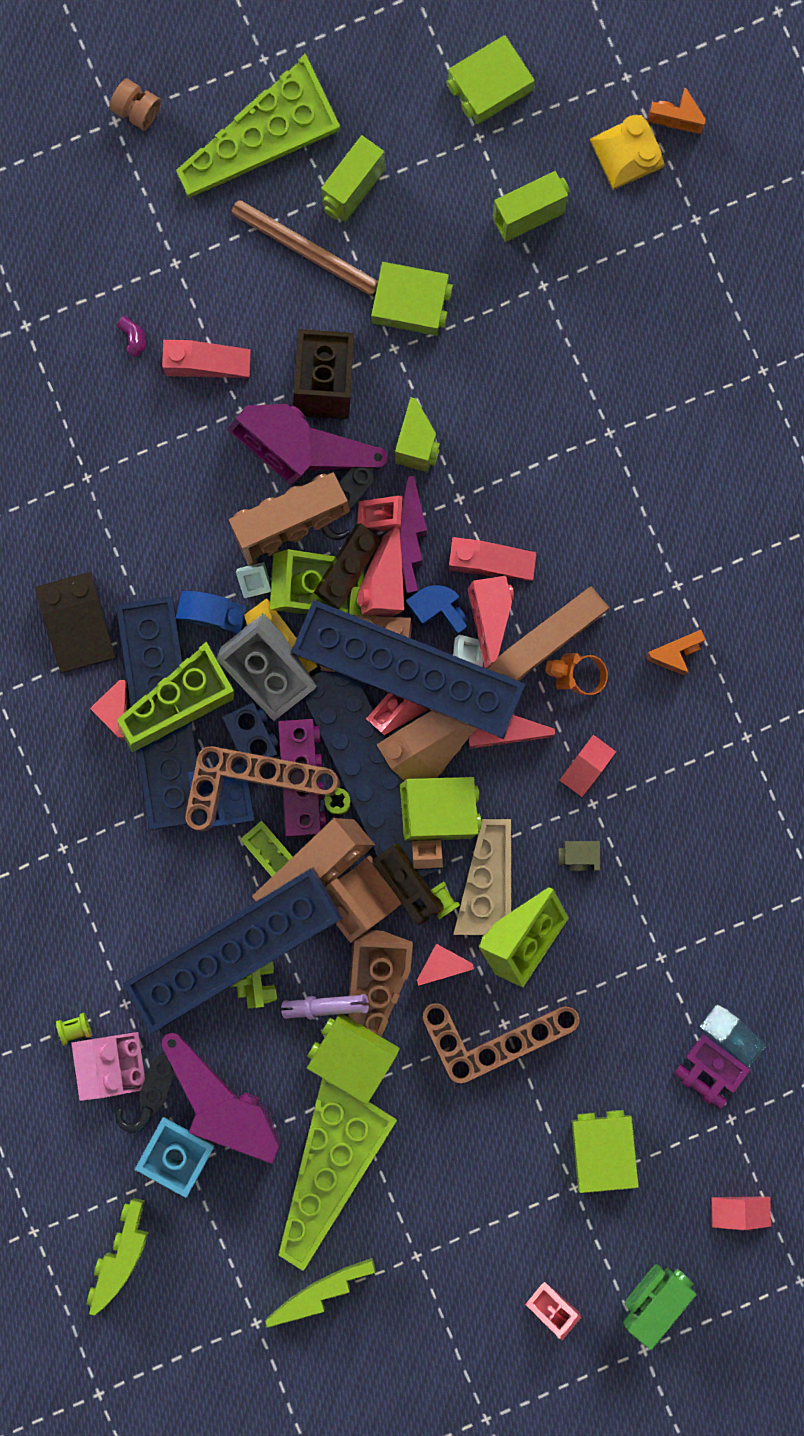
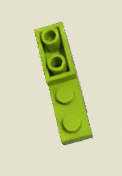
(117, 1268)

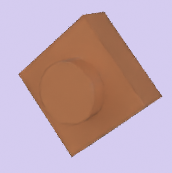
(427, 854)

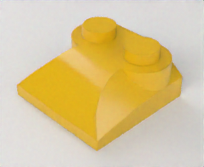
(628, 151)

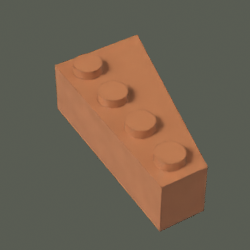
(288, 517)
(328, 852)

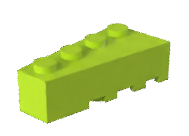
(177, 700)

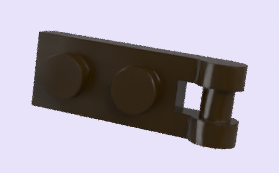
(407, 884)

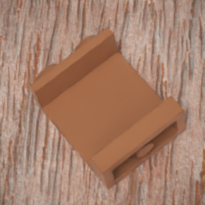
(362, 899)

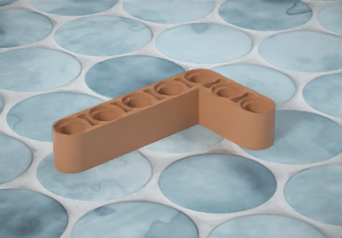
(550, 635)
(252, 774)
(497, 1044)

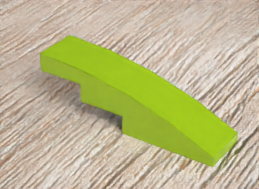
(266, 848)
(310, 1299)

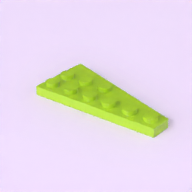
(271, 126)
(336, 1155)

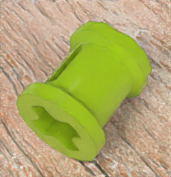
(336, 810)
(447, 901)
(73, 1029)

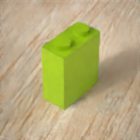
(490, 80)
(353, 179)
(530, 205)
(411, 299)
(439, 809)
(352, 1057)
(604, 1152)

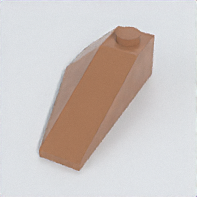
(425, 746)
(378, 970)

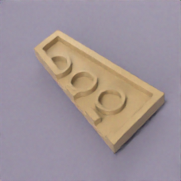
(489, 880)

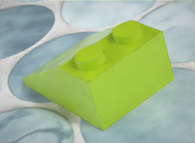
(295, 579)
(523, 937)

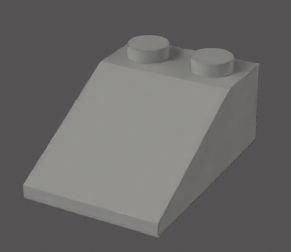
(265, 667)

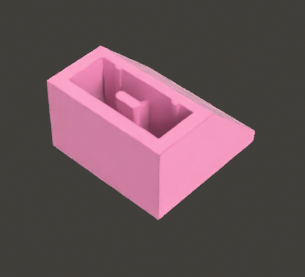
(108, 1066)

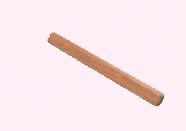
(305, 247)

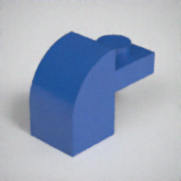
(437, 601)
(210, 610)

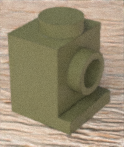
(580, 855)

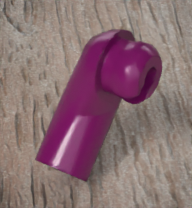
(135, 334)

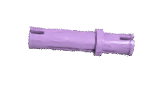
(314, 1007)

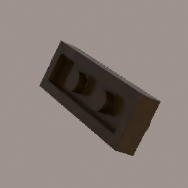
(347, 566)

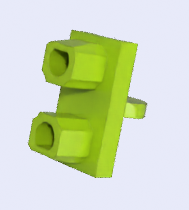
(256, 993)

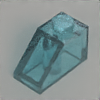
(733, 1035)

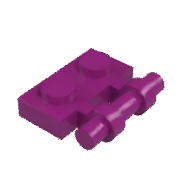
(718, 1064)

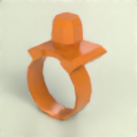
(563, 671)

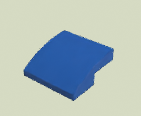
(234, 801)

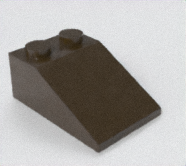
(323, 373)
(75, 622)

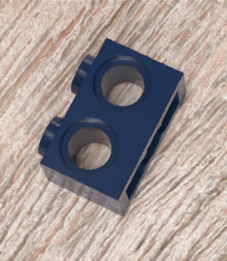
(246, 738)

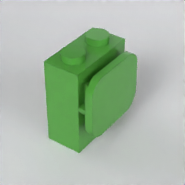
(657, 1304)

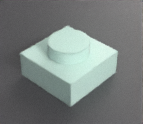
(254, 580)
(468, 649)

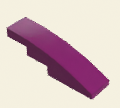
(412, 527)

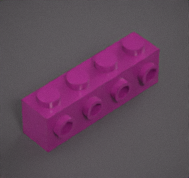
(301, 808)

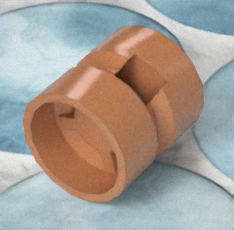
(132, 103)

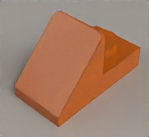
(686, 117)
(670, 654)

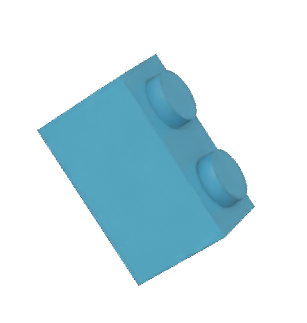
(174, 1157)

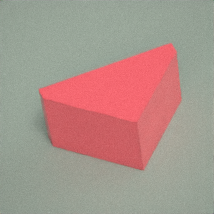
(380, 513)
(112, 706)
(587, 766)
(442, 964)
(741, 1212)
(553, 1310)

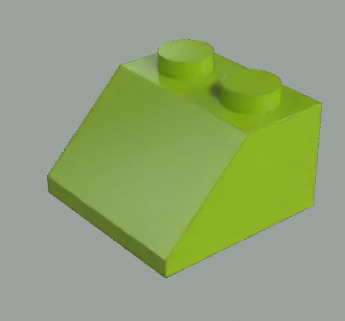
(417, 440)

